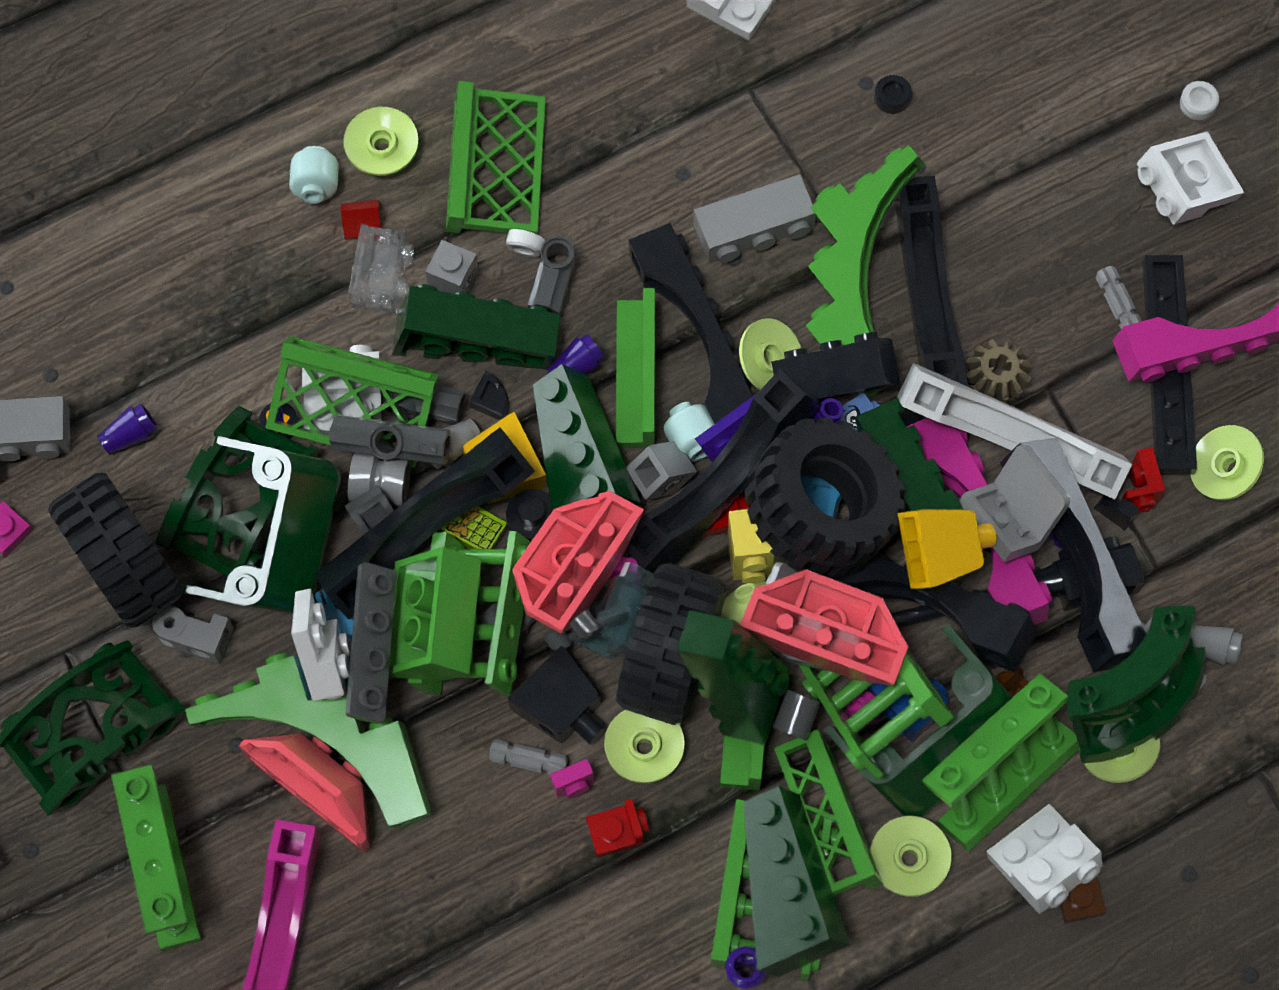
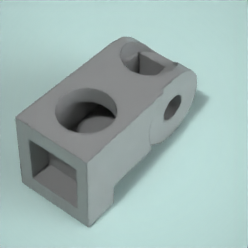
(193, 635)

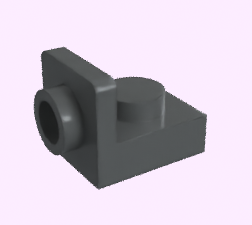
(369, 509)

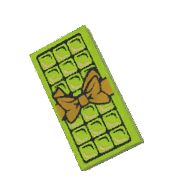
(476, 529)

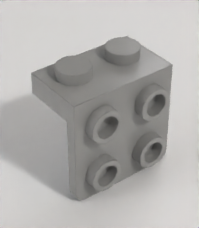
(1019, 504)

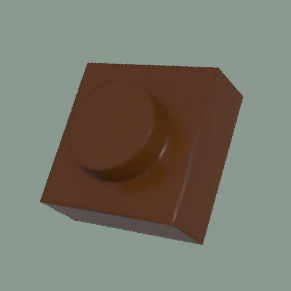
(1083, 903)

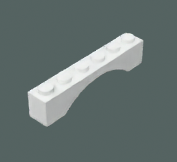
(1008, 426)

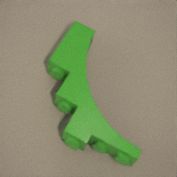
(844, 267)
(380, 755)

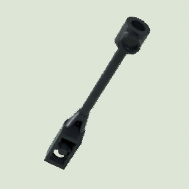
(1059, 580)

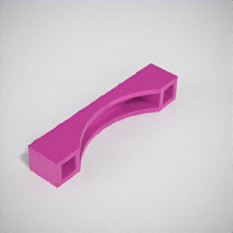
(1160, 346)
(963, 472)
(283, 905)

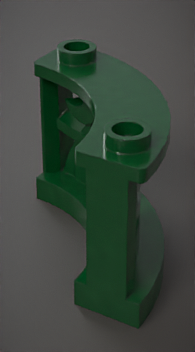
(187, 518)
(1156, 677)
(77, 778)

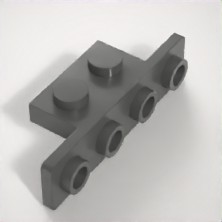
(371, 643)

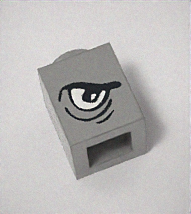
(452, 269)
(661, 470)

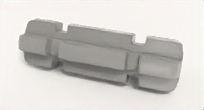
(1117, 296)
(526, 757)

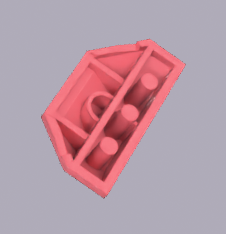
(574, 557)
(827, 626)
(315, 780)

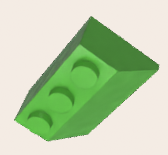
(434, 615)

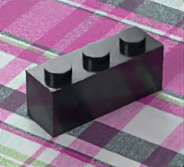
(841, 368)

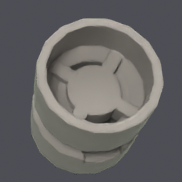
(390, 476)

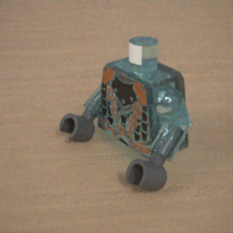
(610, 619)

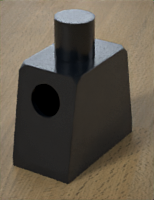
(559, 700)

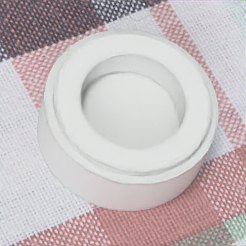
(1199, 100)
(524, 242)

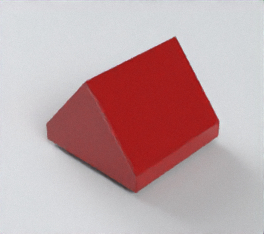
(359, 213)

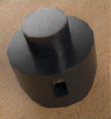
(528, 512)

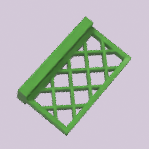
(463, 159)
(349, 367)

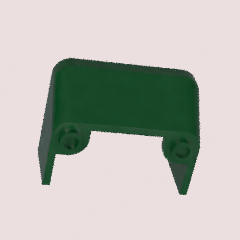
(297, 531)
(902, 778)

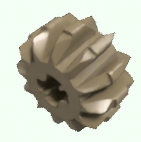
(1011, 379)

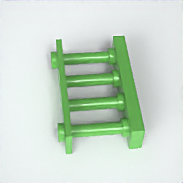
(505, 632)
(909, 680)
(1002, 762)
(156, 858)
(736, 904)

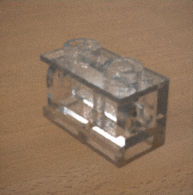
(379, 269)

